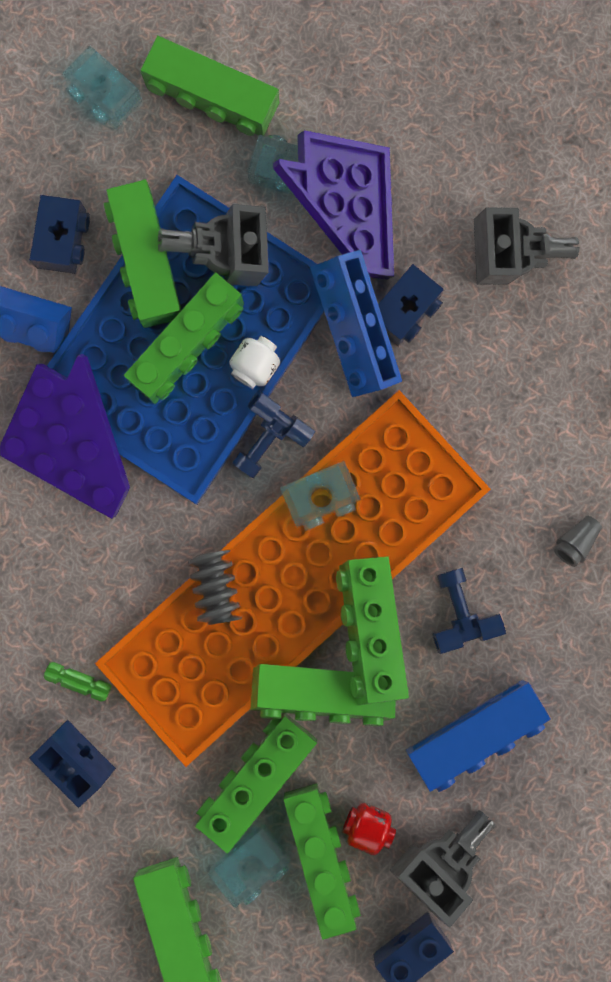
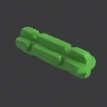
(77, 681)

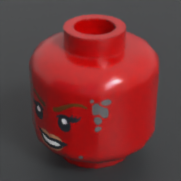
(369, 829)

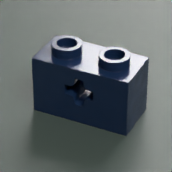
(52, 218)
(413, 288)
(72, 763)
(413, 951)

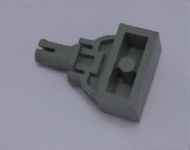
(226, 244)
(512, 246)
(443, 869)

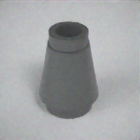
(578, 541)

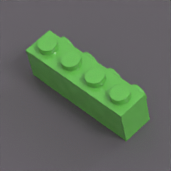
(210, 87)
(145, 267)
(185, 339)
(372, 631)
(312, 694)
(255, 783)
(320, 862)
(174, 923)

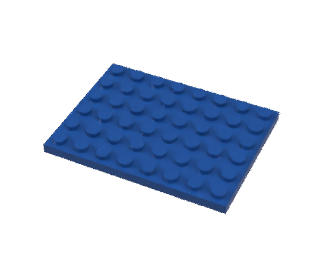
(207, 413)

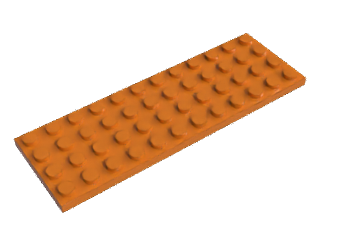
(197, 676)

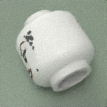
(254, 362)

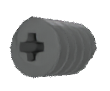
(214, 588)

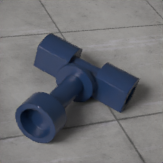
(276, 425)
(466, 626)

